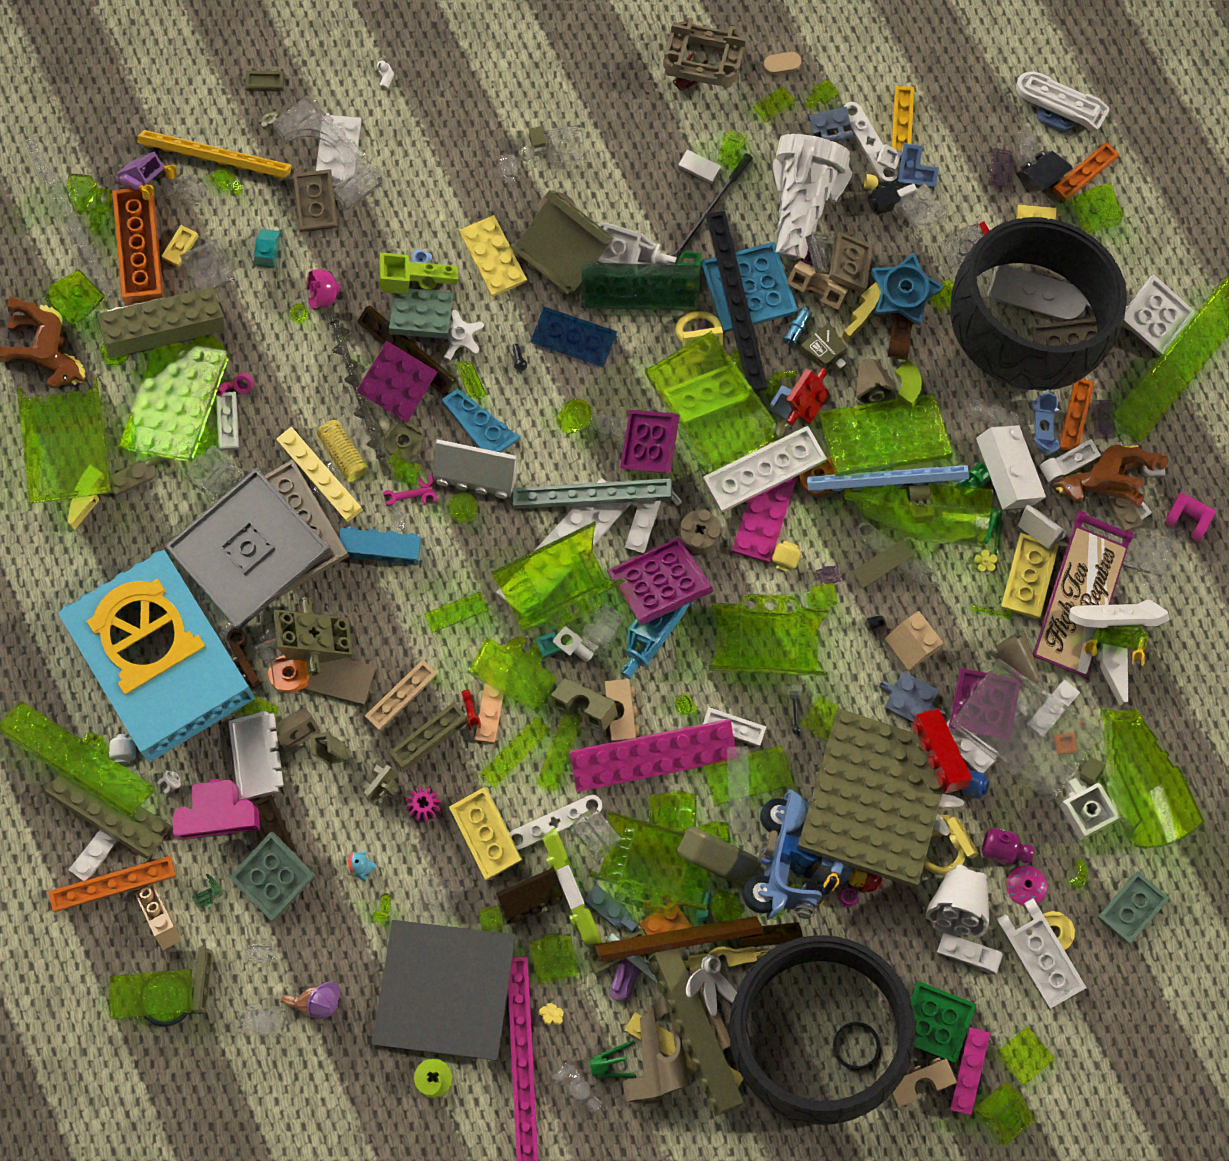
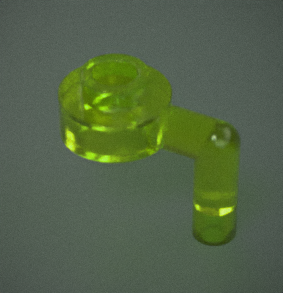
(773, 383)

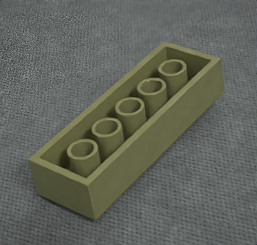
(161, 322)

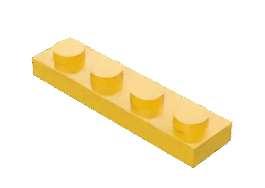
(902, 116)

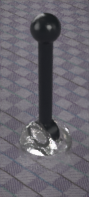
(794, 692)

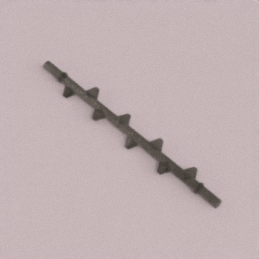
(352, 379)

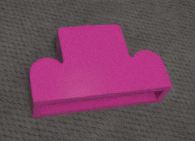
(215, 812)

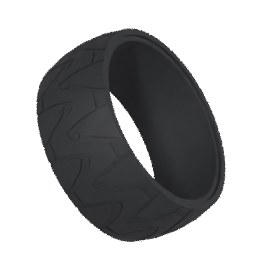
(1063, 251)
(843, 952)

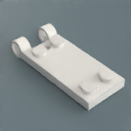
(1043, 957)

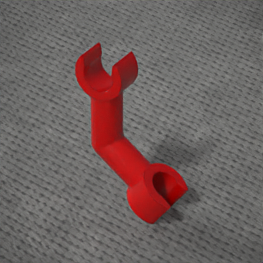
(472, 719)

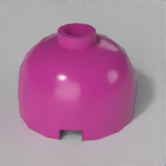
(322, 288)

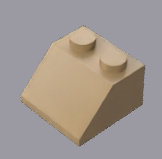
(913, 641)

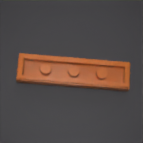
(1085, 172)
(1076, 415)

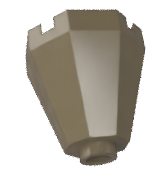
(874, 383)

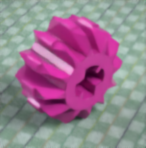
(414, 804)

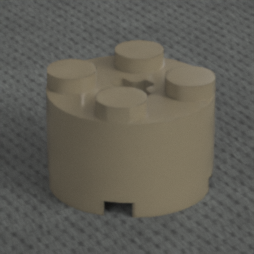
(703, 522)

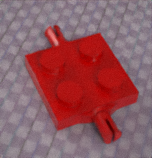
(807, 396)

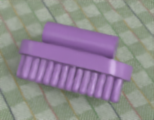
(624, 981)

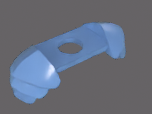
(1043, 409)

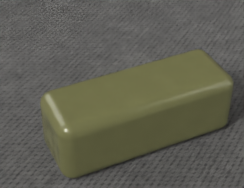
(718, 856)

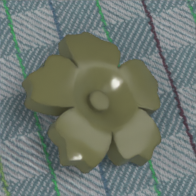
(268, 118)

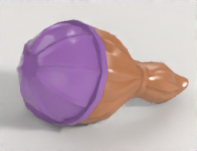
(317, 1001)

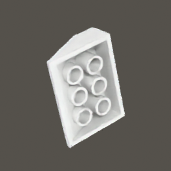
(474, 469)

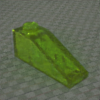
(80, 191)

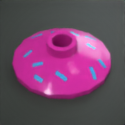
(1017, 889)

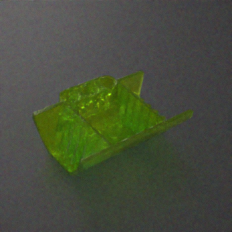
(554, 580)
(768, 639)
(649, 864)

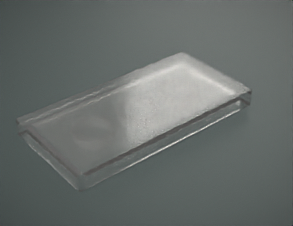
(1145, 552)

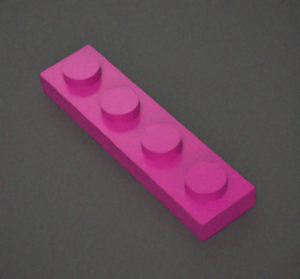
(969, 1071)

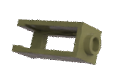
(328, 751)

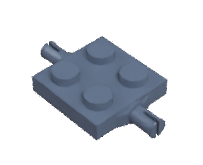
(909, 697)

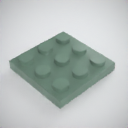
(422, 313)
(272, 876)

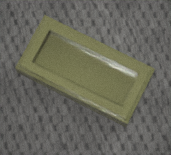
(264, 81)

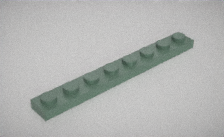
(592, 493)

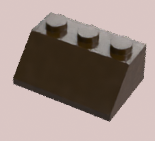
(530, 896)

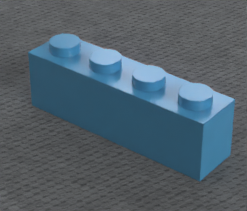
(381, 546)

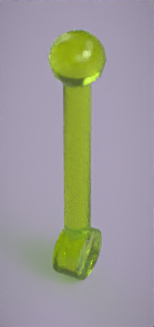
(1007, 614)

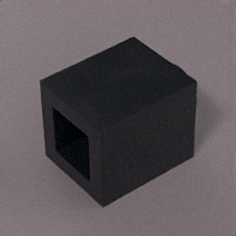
(884, 199)

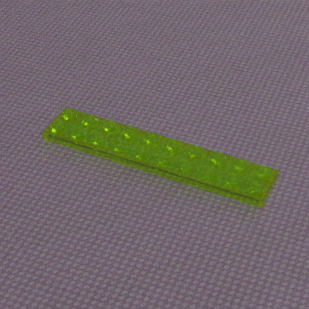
(1176, 365)

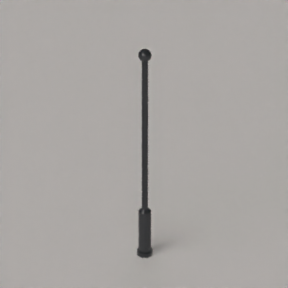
(732, 178)

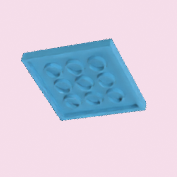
(763, 285)

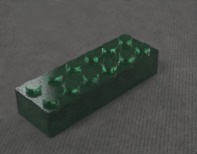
(640, 286)

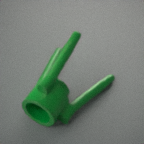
(995, 521)
(600, 1064)

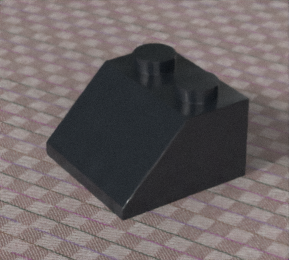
(1042, 171)

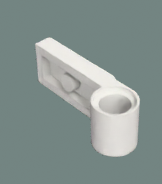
(1070, 462)
(970, 953)

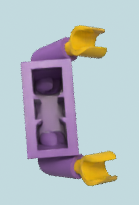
(141, 171)

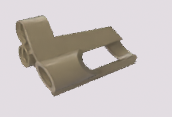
(661, 1072)

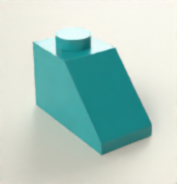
(266, 248)

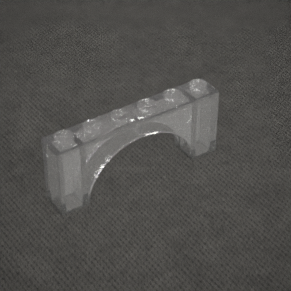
(308, 120)

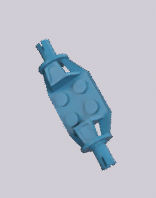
(650, 637)

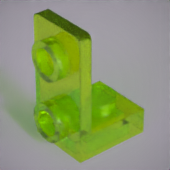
(403, 469)

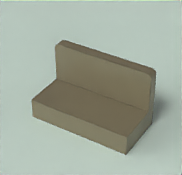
(296, 729)

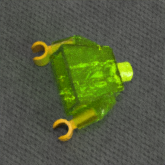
(1124, 636)

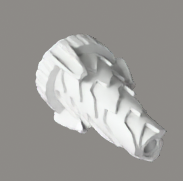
(805, 176)

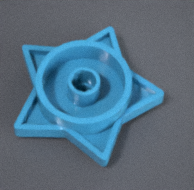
(909, 277)

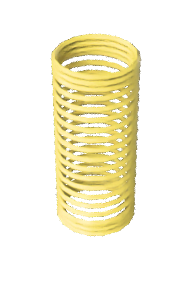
(349, 475)

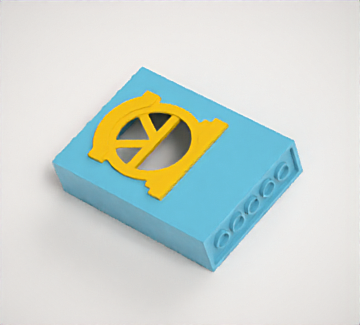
(183, 690)

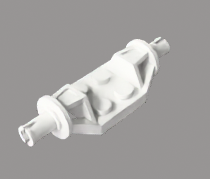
(631, 247)

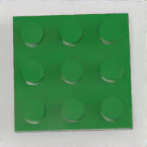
(940, 1021)

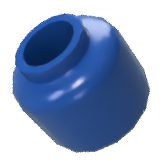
(978, 785)

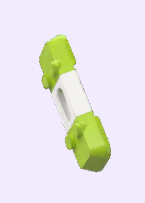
(581, 916)

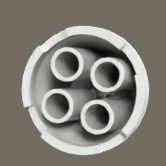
(960, 904)

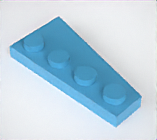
(479, 423)

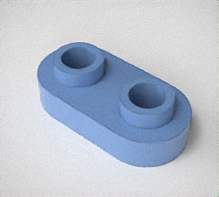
(1054, 120)

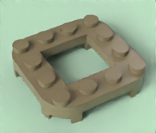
(685, 32)

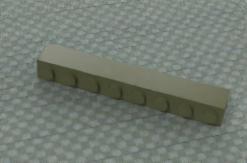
(695, 1032)

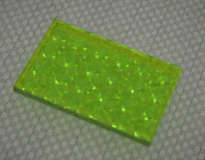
(174, 400)
(884, 435)

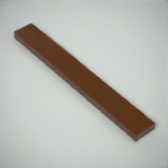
(678, 938)

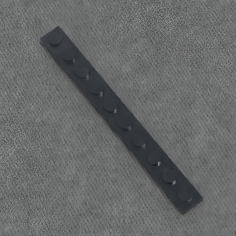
(736, 300)

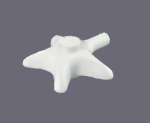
(461, 335)

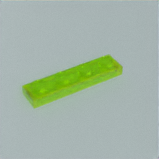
(559, 750)

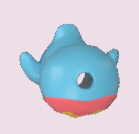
(360, 865)

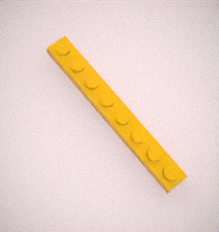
(220, 155)

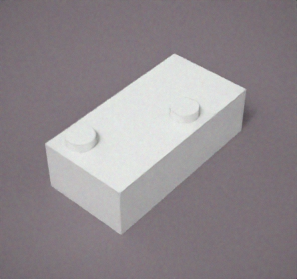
(1010, 467)

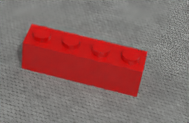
(941, 751)

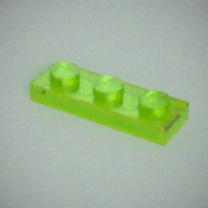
(456, 612)

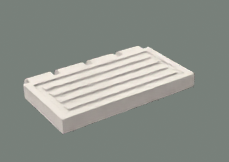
(254, 755)

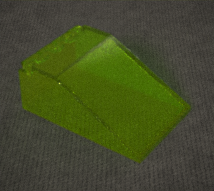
(714, 403)
(65, 444)

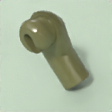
(780, 429)

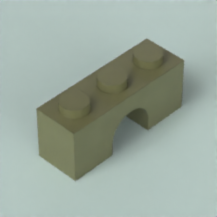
(572, 695)

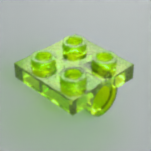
(553, 957)

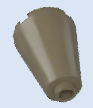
(1018, 654)

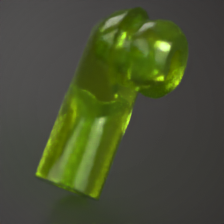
(1081, 876)
(381, 916)

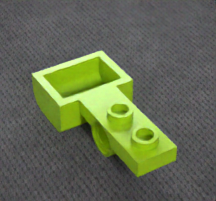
(397, 272)

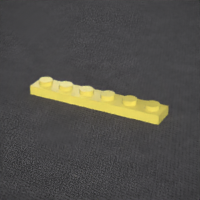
(319, 474)
(666, 1043)

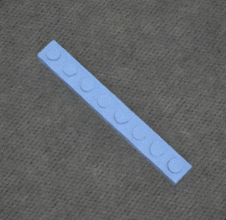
(896, 478)

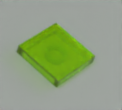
(1025, 1055)

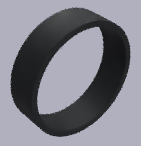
(862, 1025)

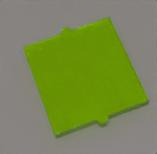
(821, 718)

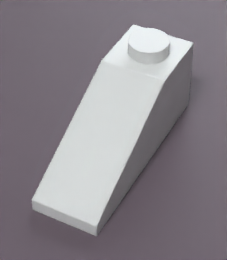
(1115, 669)

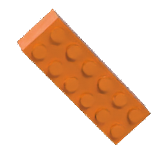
(137, 246)

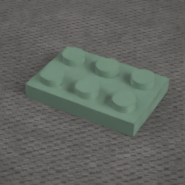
(1133, 907)

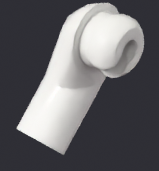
(387, 74)

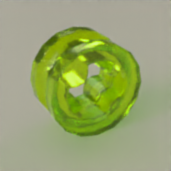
(303, 318)

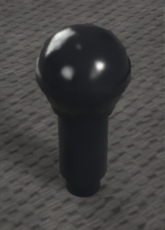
(519, 364)

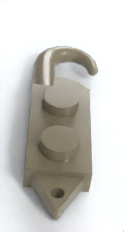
(138, 475)

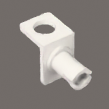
(573, 645)

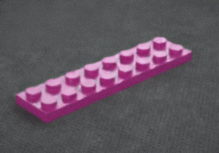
(651, 755)

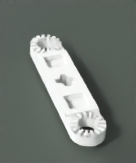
(862, 131)
(537, 829)

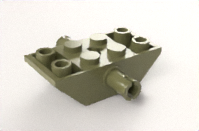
(312, 636)

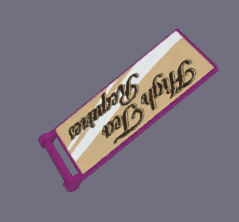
(1085, 578)

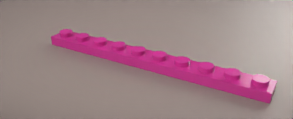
(522, 1061)

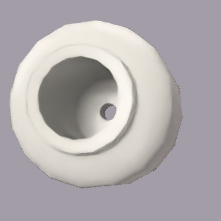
(122, 749)

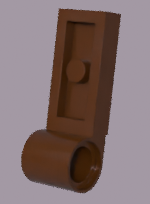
(900, 337)
(239, 658)

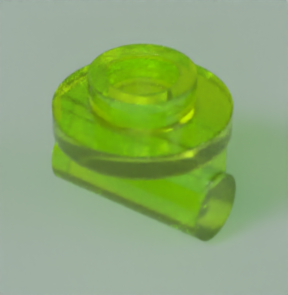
(685, 705)

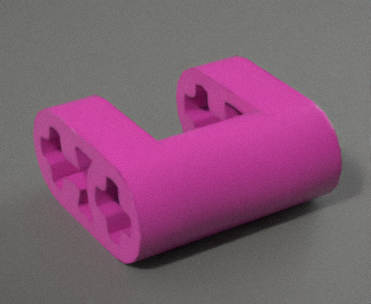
(1194, 509)

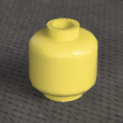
(786, 556)

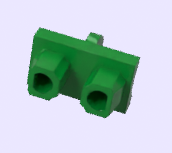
(977, 477)

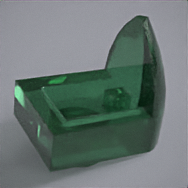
(206, 897)

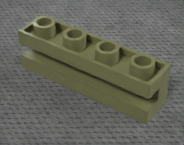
(428, 737)

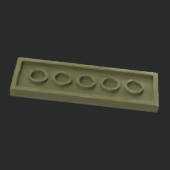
(140, 832)

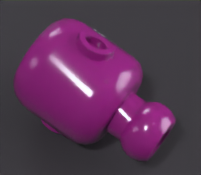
(1005, 847)

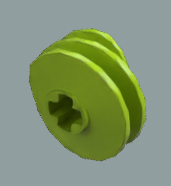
(432, 1089)

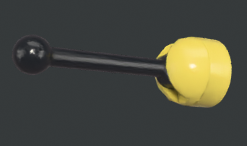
(872, 182)

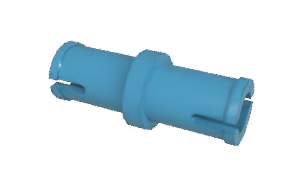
(798, 326)

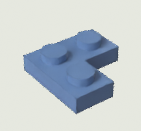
(911, 170)

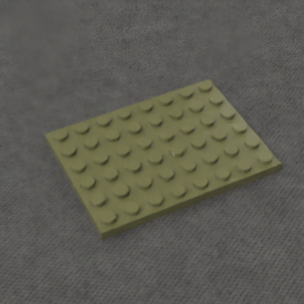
(873, 800)

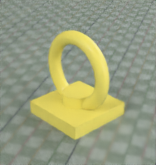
(688, 337)
(962, 843)

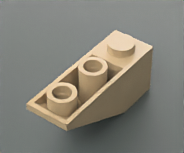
(157, 917)

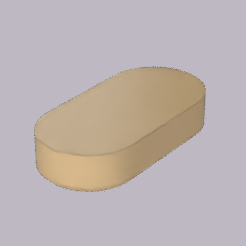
(782, 63)

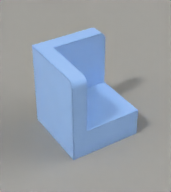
(779, 404)

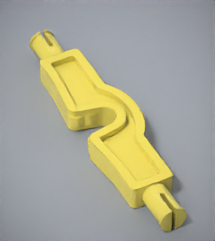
(733, 956)

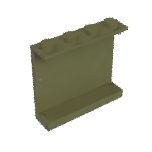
(560, 242)

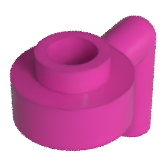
(237, 384)

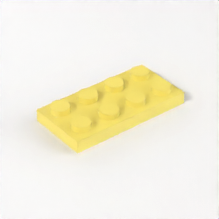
(493, 256)
(1029, 577)
(486, 833)

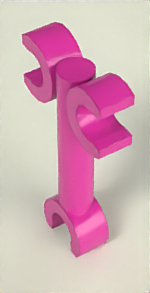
(425, 491)

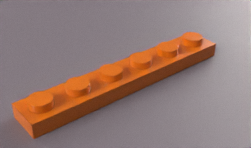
(112, 884)

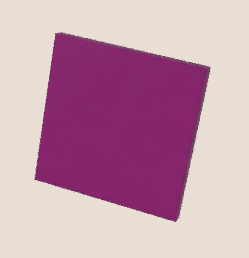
(660, 581)

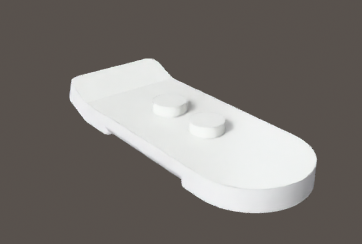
(1062, 100)
(1036, 293)
(1100, 616)

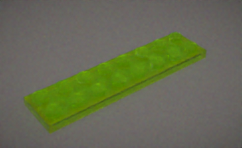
(75, 759)

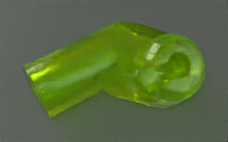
(97, 740)

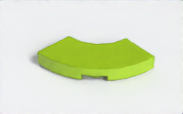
(910, 383)

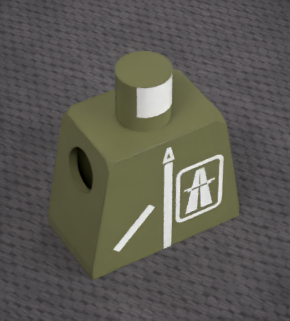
(825, 349)

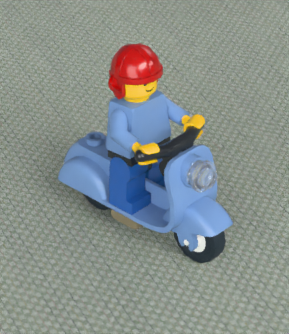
(769, 892)

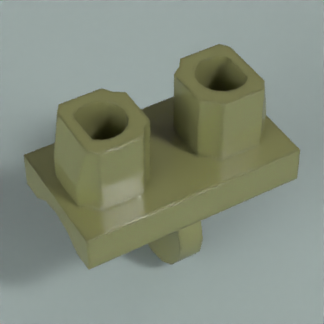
(381, 785)

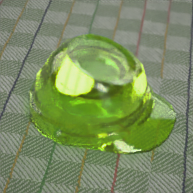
(574, 416)

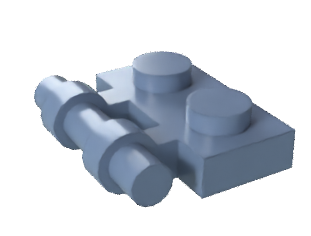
(832, 120)

